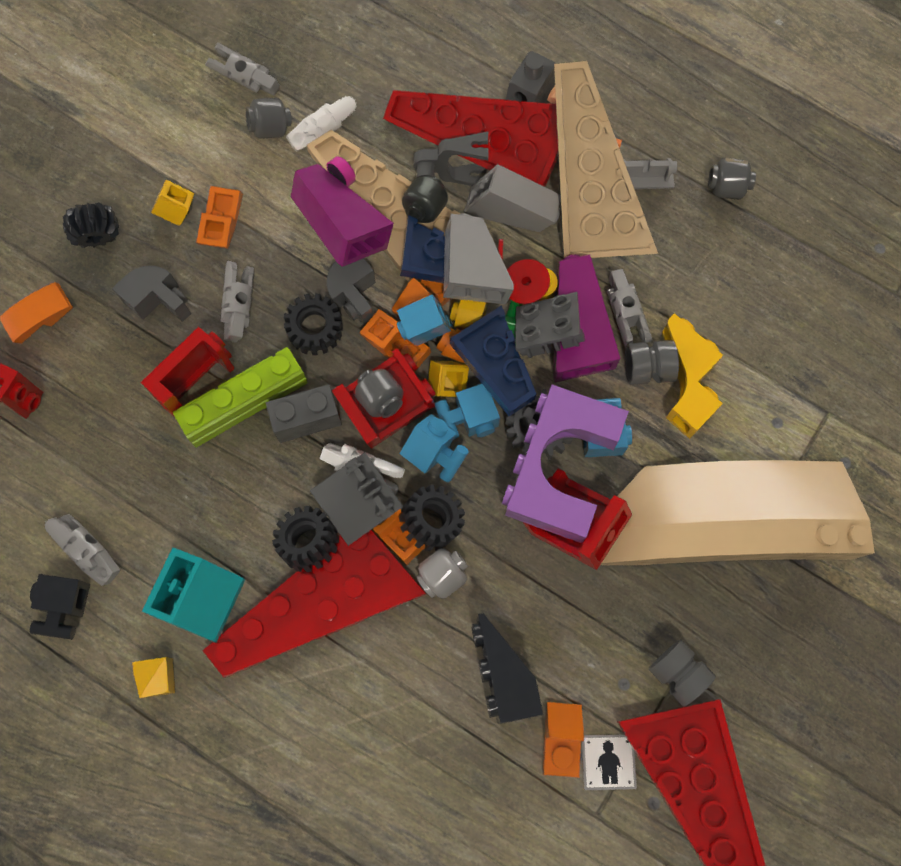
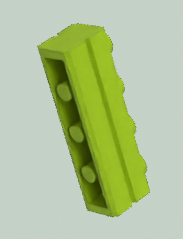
(240, 397)

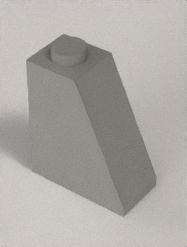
(513, 200)
(473, 263)

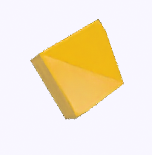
(173, 202)
(448, 377)
(154, 677)

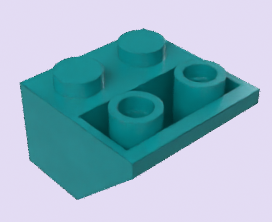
(194, 595)

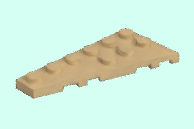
(376, 186)
(596, 191)

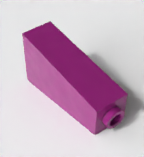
(340, 216)
(599, 350)

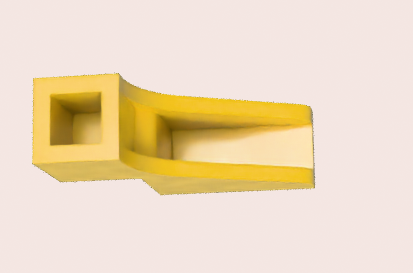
(696, 360)

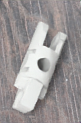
(318, 123)
(339, 456)

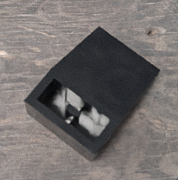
(510, 681)

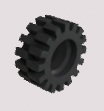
(309, 307)
(443, 506)
(313, 552)

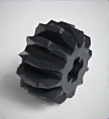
(90, 225)

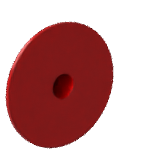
(530, 281)

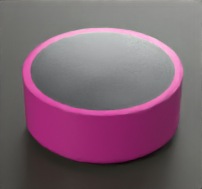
(341, 170)

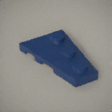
(423, 252)
(492, 356)

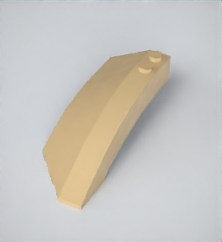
(742, 513)

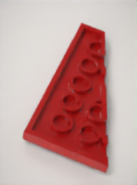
(519, 132)
(314, 604)
(699, 779)

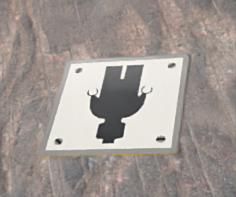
(608, 763)

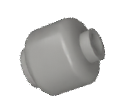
(442, 573)

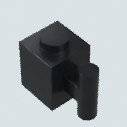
(58, 598)

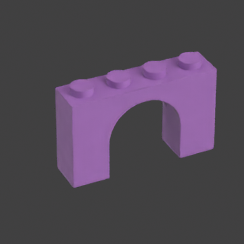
(562, 416)

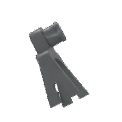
(433, 161)

